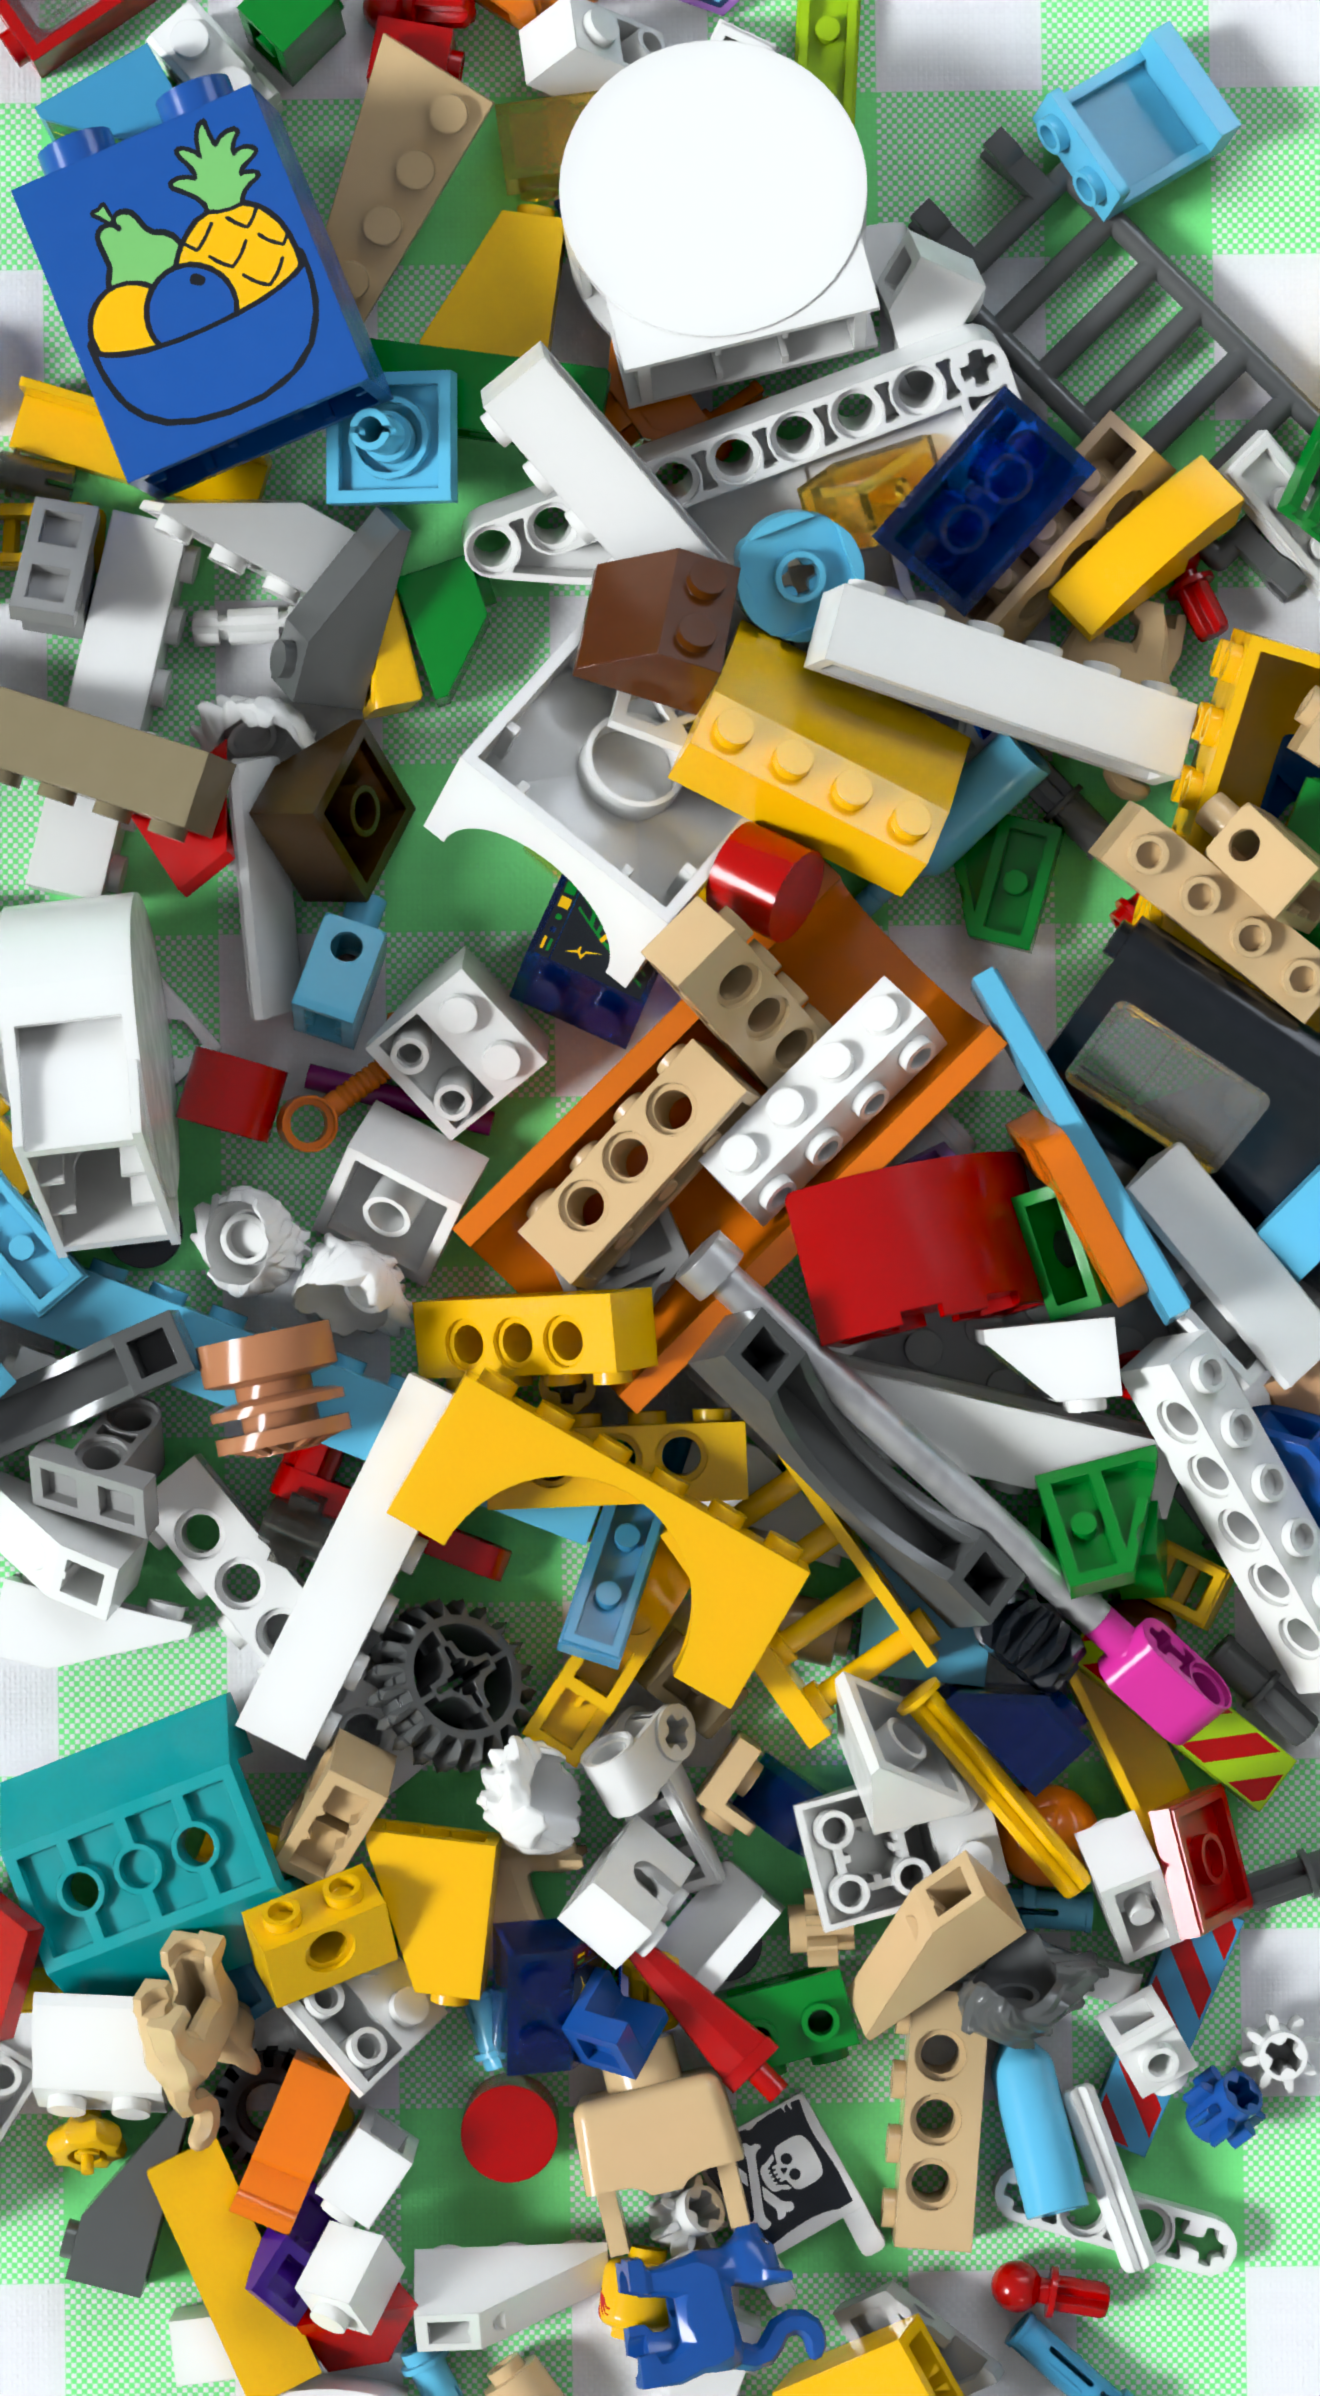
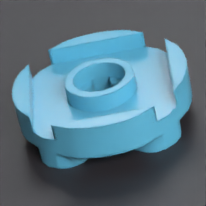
(765, 558)

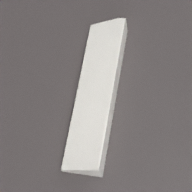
(264, 898)
(1229, 1262)

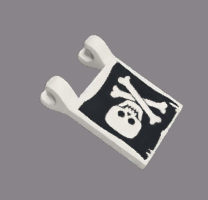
(797, 2184)

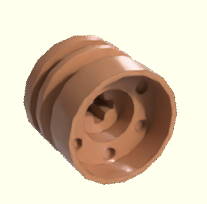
(274, 1389)

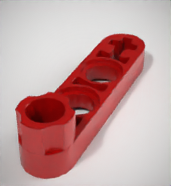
(316, 1471)

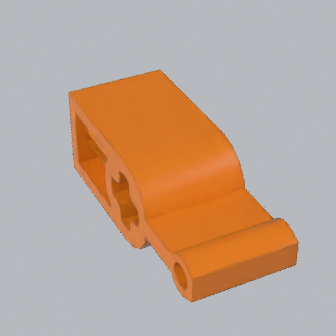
(291, 2143)

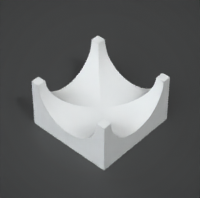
(590, 804)

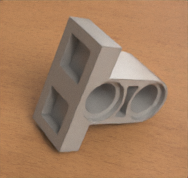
(56, 568)
(108, 1472)

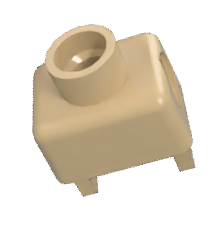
(657, 2137)

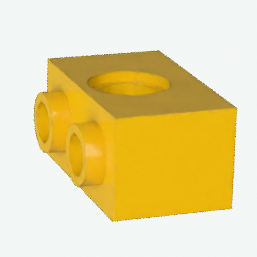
(320, 1935)

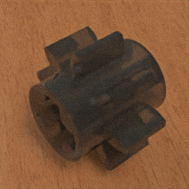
(296, 1528)

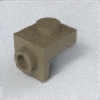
(658, 1679)

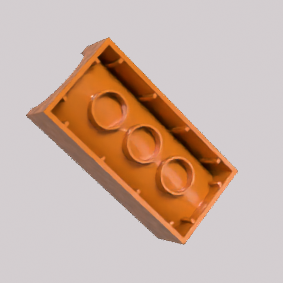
(835, 962)

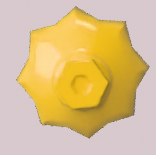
(87, 2143)

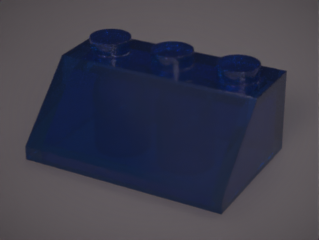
(984, 501)

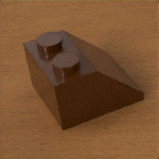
(658, 626)

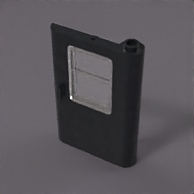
(1198, 1059)

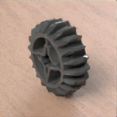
(439, 1647)

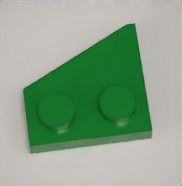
(1099, 1518)

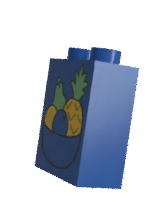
(199, 286)

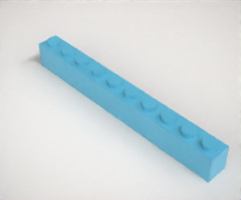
(110, 1304)

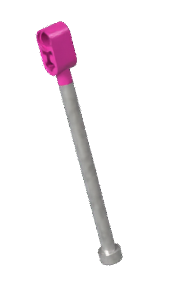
(1140, 1663)

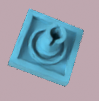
(399, 448)

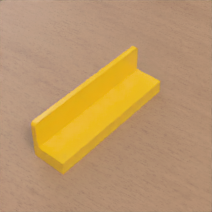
(70, 431)
(1132, 1753)
(219, 2251)

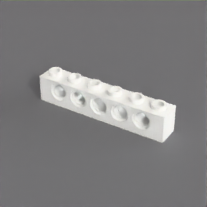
(200, 1490)
(1236, 1490)

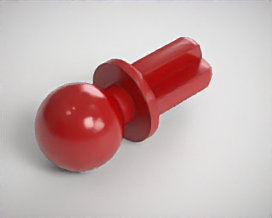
(442, 13)
(1199, 601)
(1019, 2287)

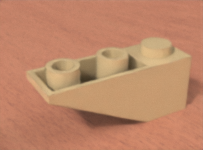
(934, 1940)

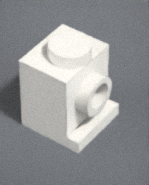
(1151, 2051)

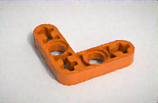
(1057, 1164)

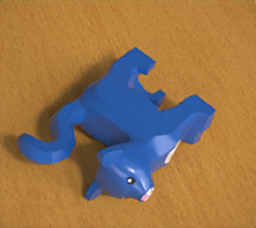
(701, 2313)

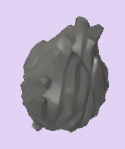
(1026, 1990)

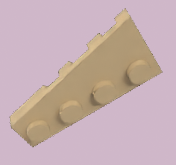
(398, 163)

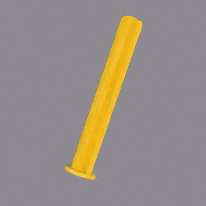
(995, 1788)

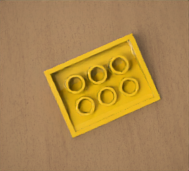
(823, 761)

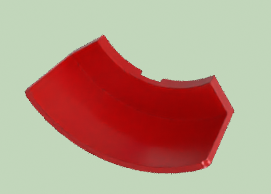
(914, 1244)

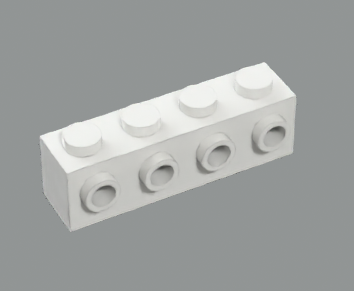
(824, 1100)

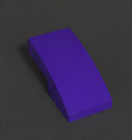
(283, 2259)

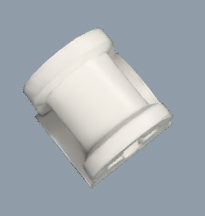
(638, 1755)

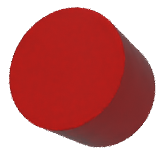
(765, 880)
(231, 1094)
(510, 2128)

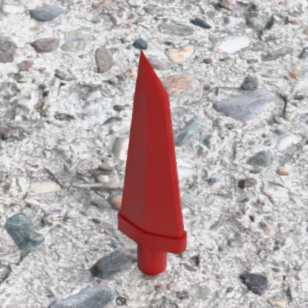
(719, 2032)

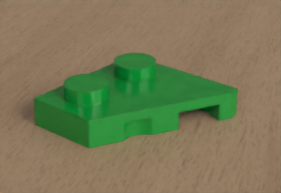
(1008, 881)

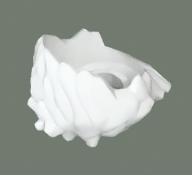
(252, 727)
(248, 1241)
(353, 1289)
(531, 1797)

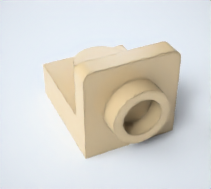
(733, 1772)

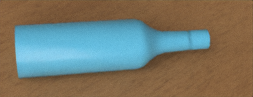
(984, 795)
(1037, 2132)

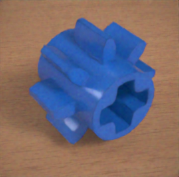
(1224, 2107)

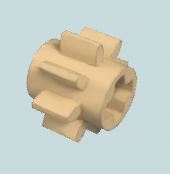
(808, 1936)

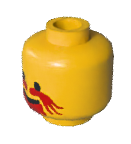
(627, 2310)

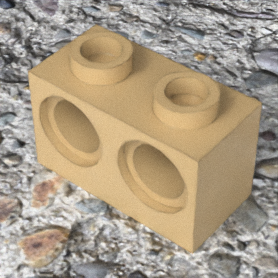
(335, 1808)

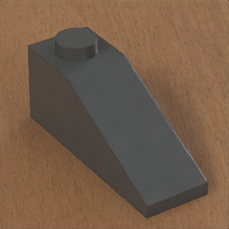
(341, 620)
(124, 2221)

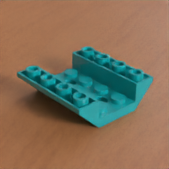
(125, 1822)

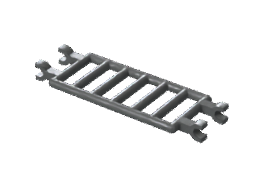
(1153, 266)

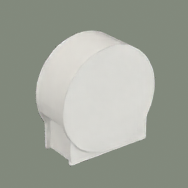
(718, 219)
(90, 1070)

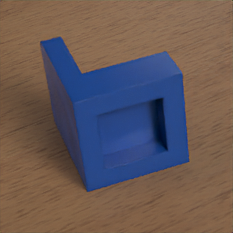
(611, 2028)

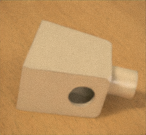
(1264, 860)

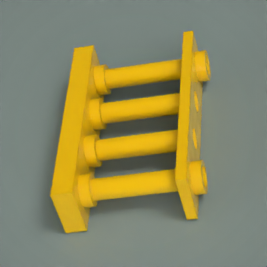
(812, 1704)

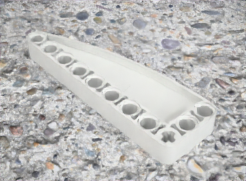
(737, 495)

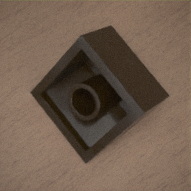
(334, 815)

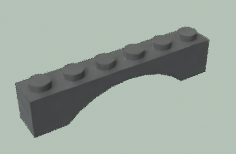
(96, 1380)
(780, 1397)

